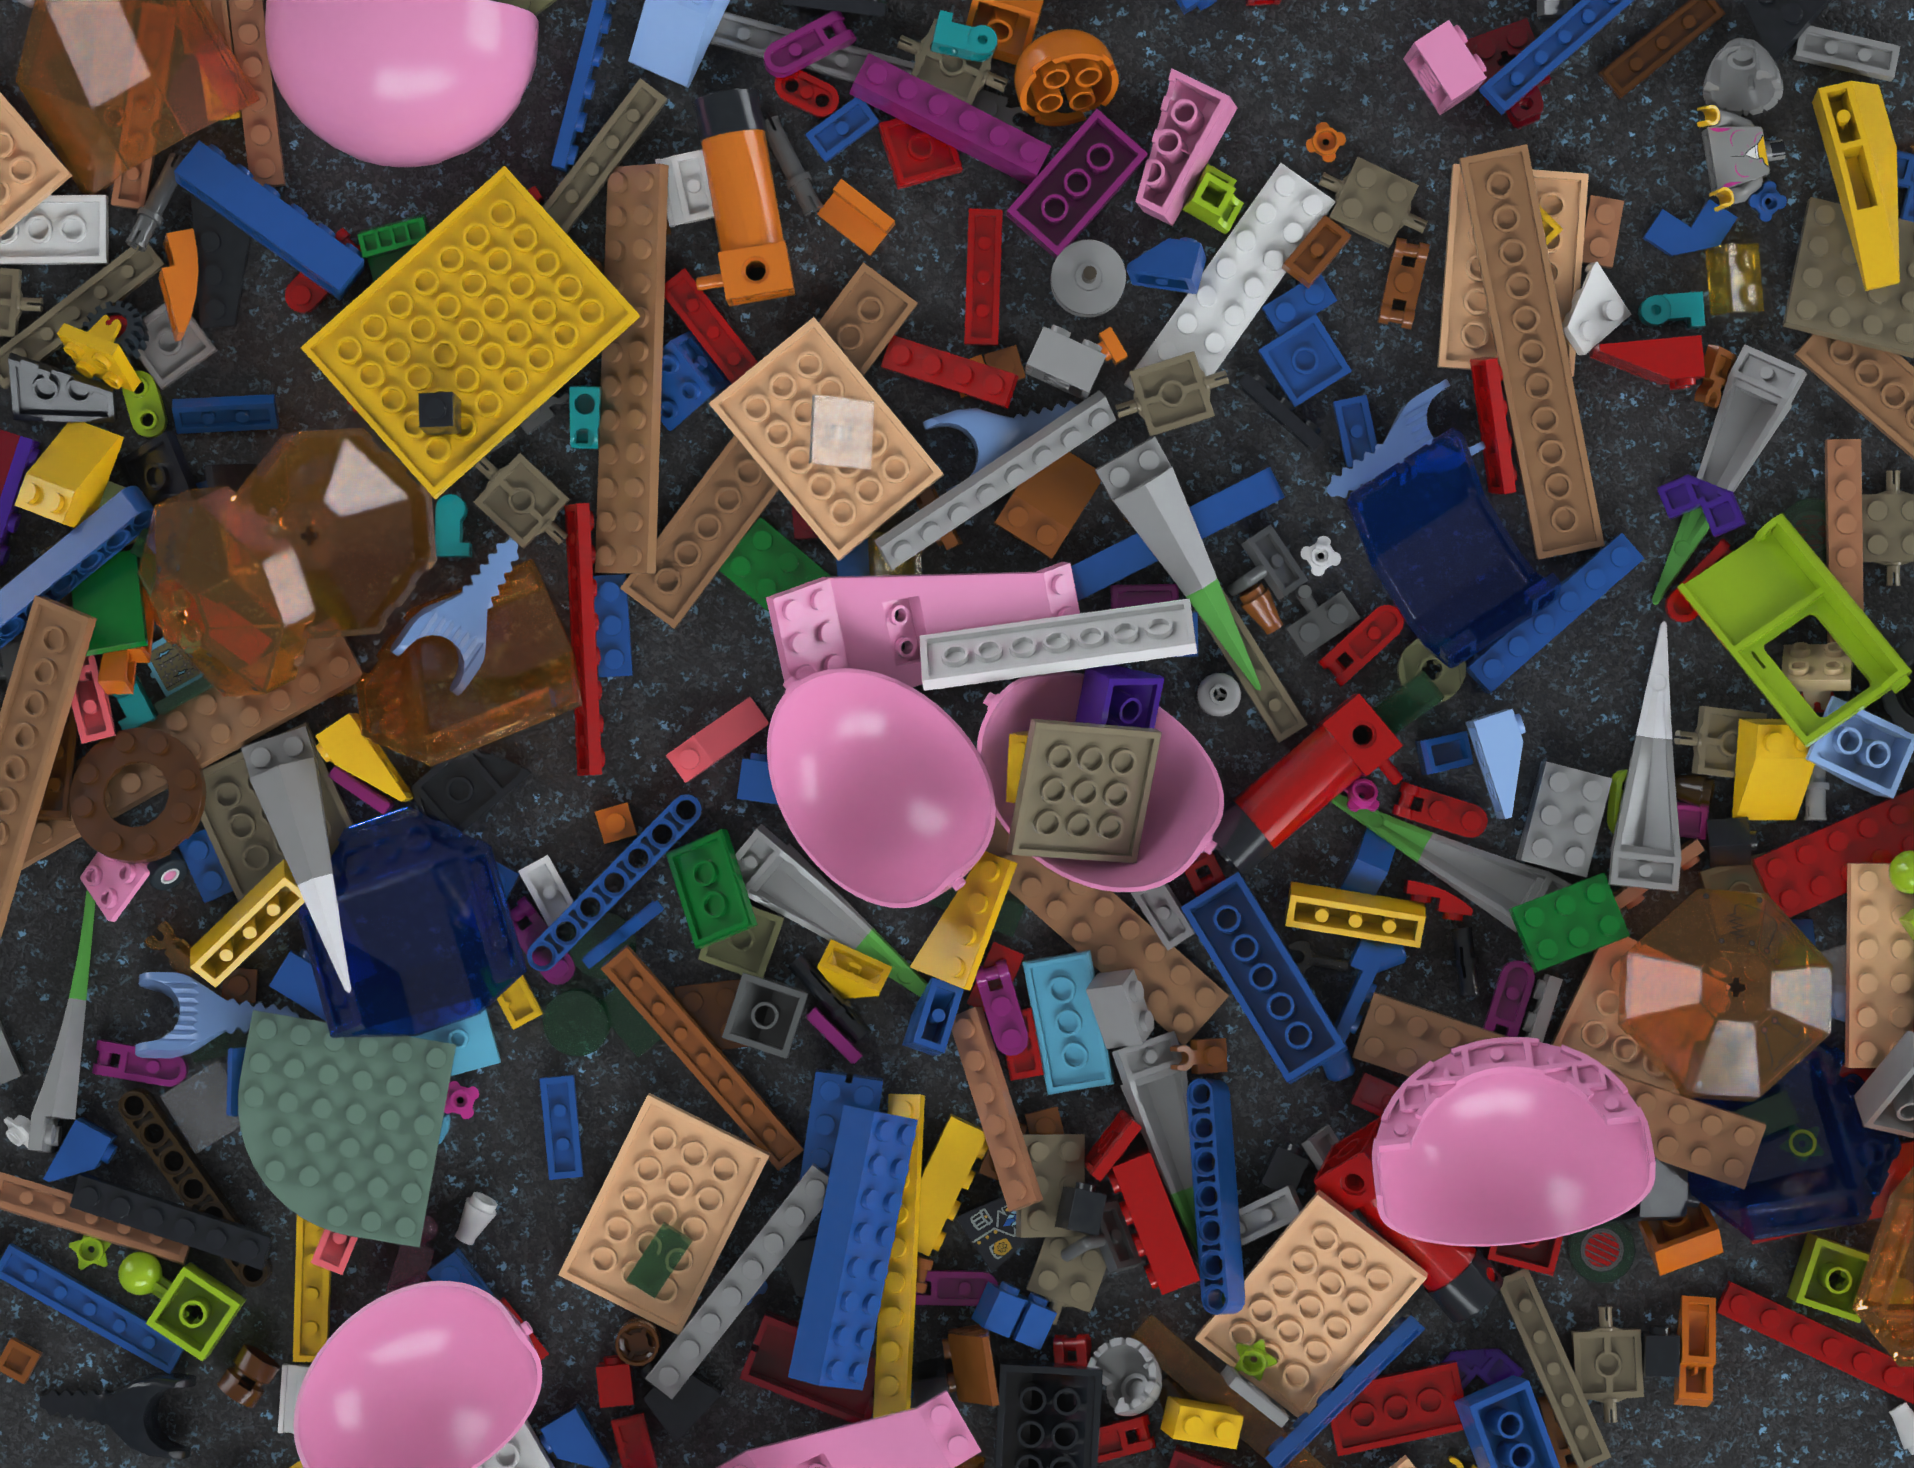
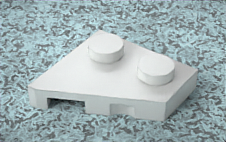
(1594, 311)

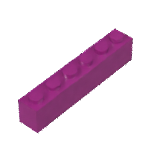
(949, 119)

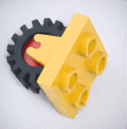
(107, 344)

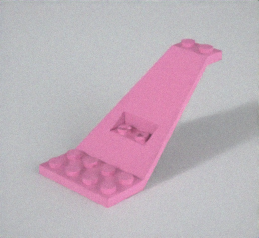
(855, 626)
(911, 1438)

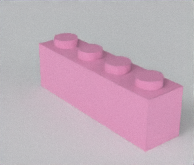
(1184, 141)

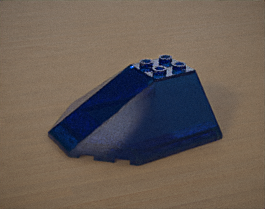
(418, 927)
(1814, 1191)

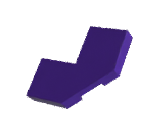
(1716, 502)
(1487, 1363)

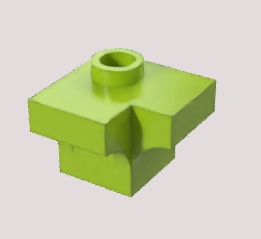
(1214, 200)

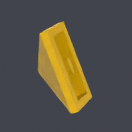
(852, 972)

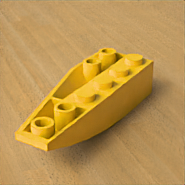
(1864, 174)

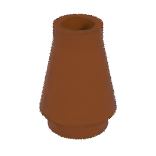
(1261, 607)

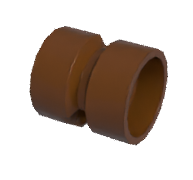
(638, 1341)
(254, 1365)

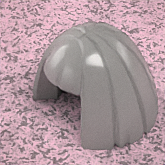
(1743, 79)
(1129, 1374)

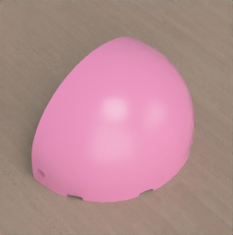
(401, 75)
(1510, 1146)

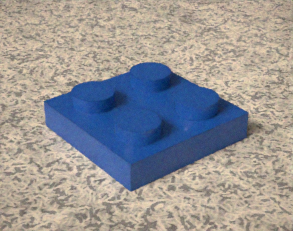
(1304, 360)

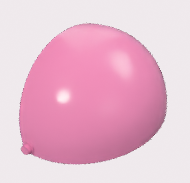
(879, 786)
(1182, 802)
(418, 1382)

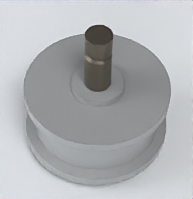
(1088, 278)

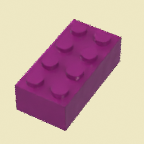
(1076, 184)

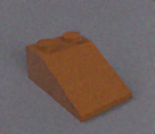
(1049, 504)
(972, 1365)

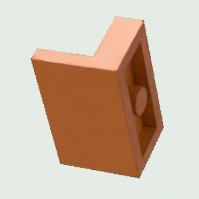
(856, 217)

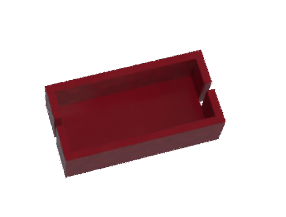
(770, 1366)

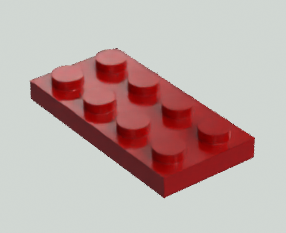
(1400, 1409)

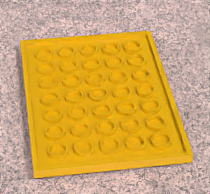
(476, 309)

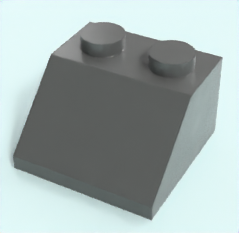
(765, 1014)

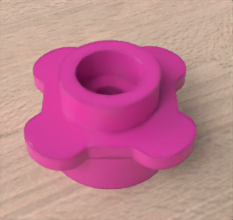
(1367, 790)
(468, 1094)

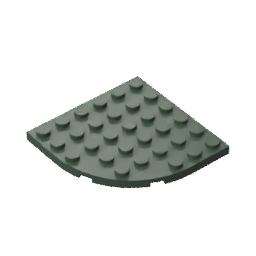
(344, 1124)

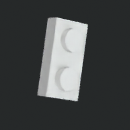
(546, 888)

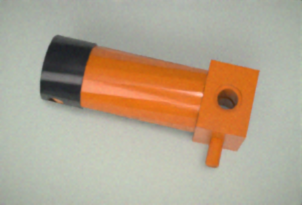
(742, 198)

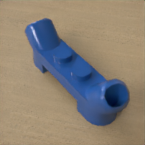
(1370, 958)

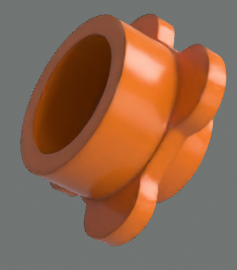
(1316, 144)

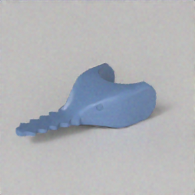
(994, 433)
(1405, 437)
(463, 616)
(201, 1015)

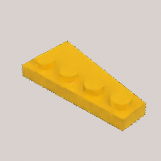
(964, 930)

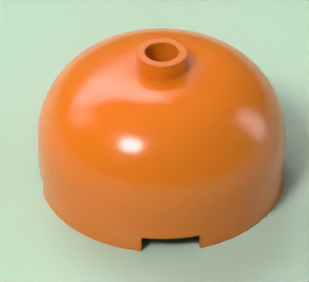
(1068, 61)

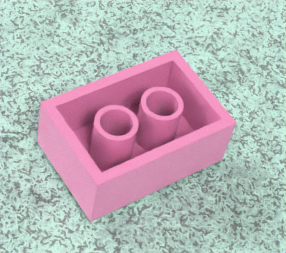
(1445, 66)

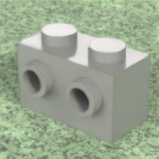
(1120, 1008)

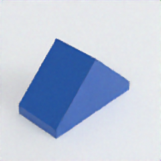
(1444, 753)
(1369, 864)

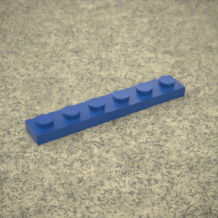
(1549, 51)
(582, 85)
(88, 1307)
(1354, 1382)

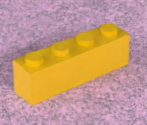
(1355, 914)
(246, 925)
(945, 1176)

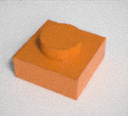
(1111, 346)
(616, 823)

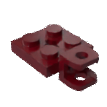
(1511, 41)

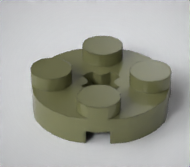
(1415, 657)

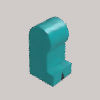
(963, 40)
(1673, 307)
(584, 416)
(449, 519)
(136, 707)

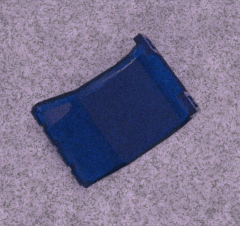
(1446, 552)

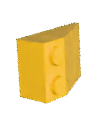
(71, 474)
(360, 757)
(1769, 771)

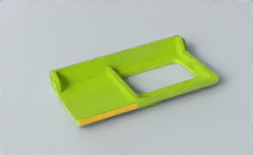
(1768, 590)

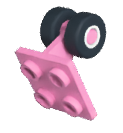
(116, 883)

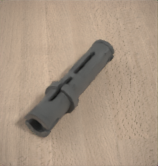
(796, 177)
(151, 214)

